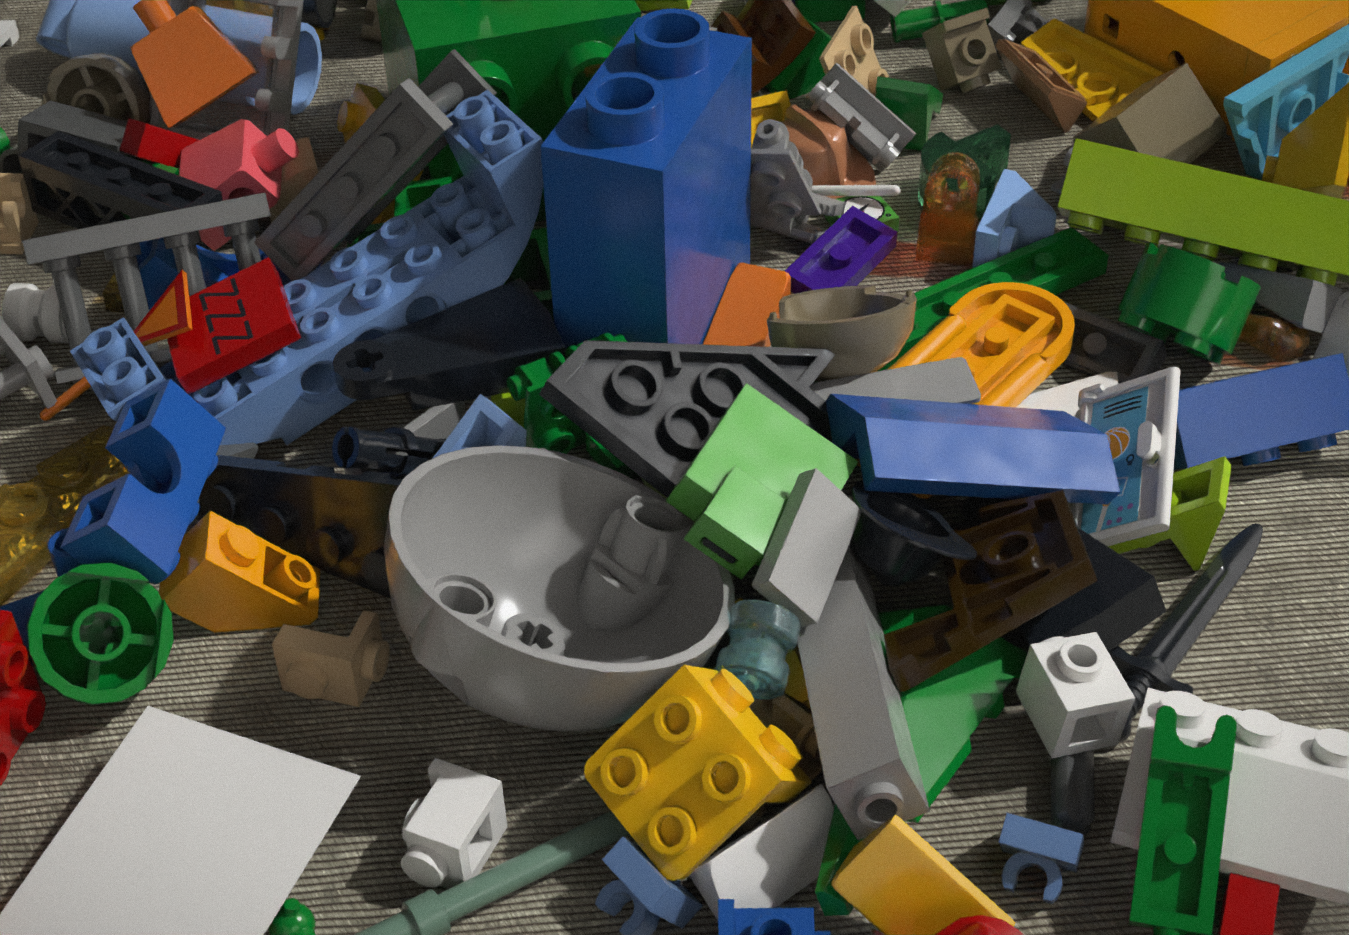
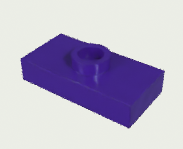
(843, 253)

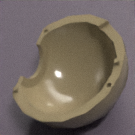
(851, 321)

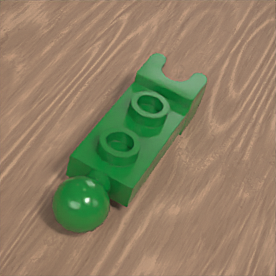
(1182, 829)

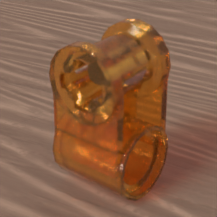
(948, 217)

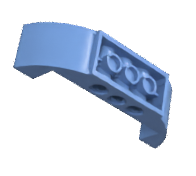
(407, 270)

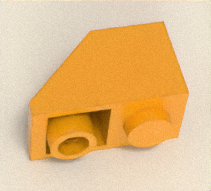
(239, 580)

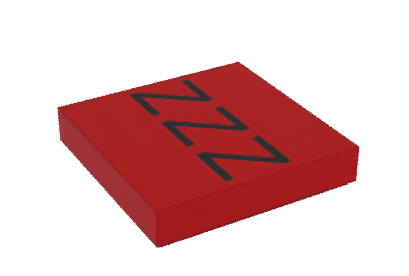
(233, 326)

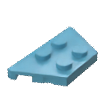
(1284, 97)

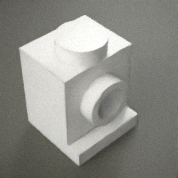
(453, 826)

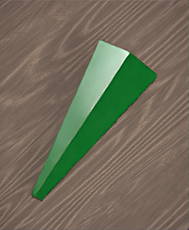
(940, 723)

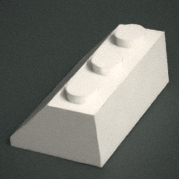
(1283, 796)

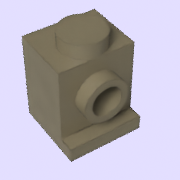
(962, 51)

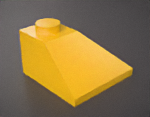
(1316, 151)

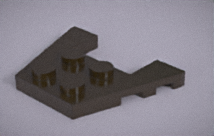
(1023, 566)

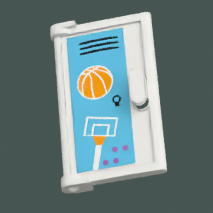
(1140, 429)

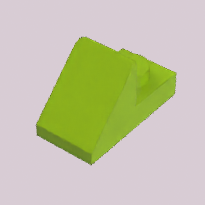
(1196, 511)

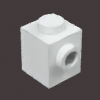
(1074, 694)

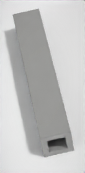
(858, 708)

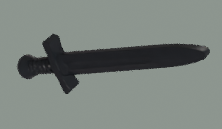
(1185, 624)

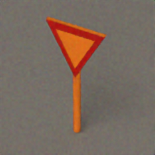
(165, 319)

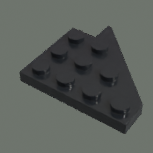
(664, 399)

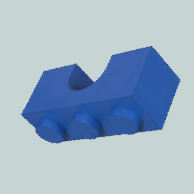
(143, 516)

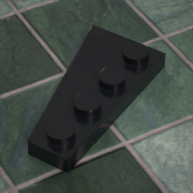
(309, 512)

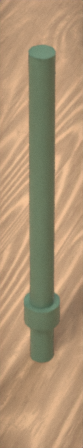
(434, 912)

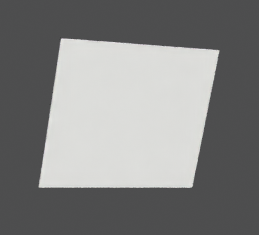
(181, 837)

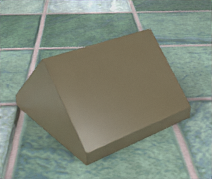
(1161, 119)

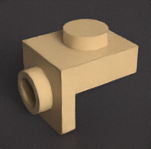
(329, 664)

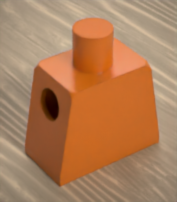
(186, 60)

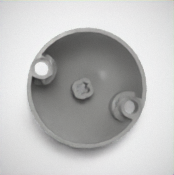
(509, 591)

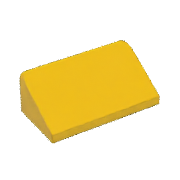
(907, 884)

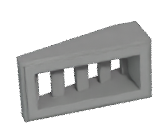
(1294, 298)

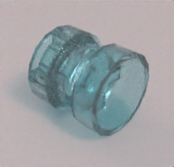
(758, 646)

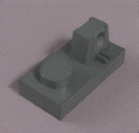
(1015, 21)

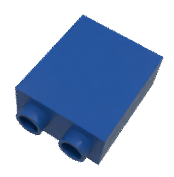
(651, 184)

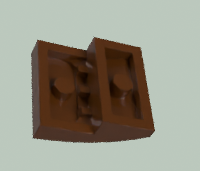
(776, 33)

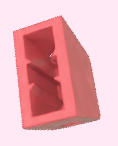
(239, 164)

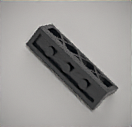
(106, 179)

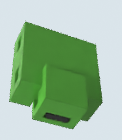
(746, 477)

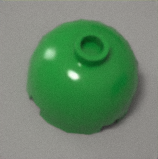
(99, 634)

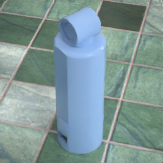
(113, 27)

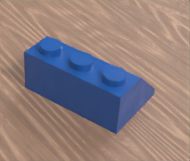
(1263, 411)

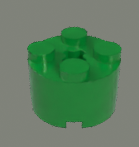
(1189, 300)

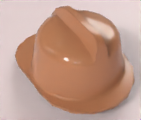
(826, 149)

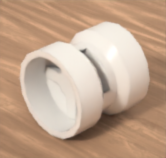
(33, 313)

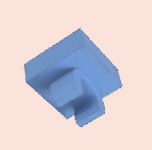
(1040, 847)
(647, 887)

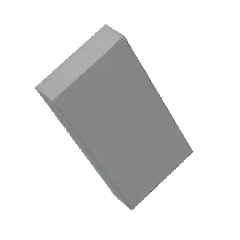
(807, 547)

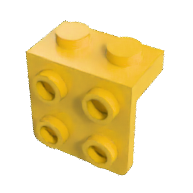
(693, 768)

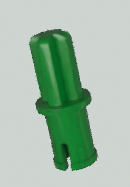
(913, 22)

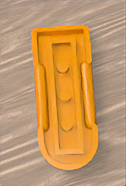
(1006, 334)

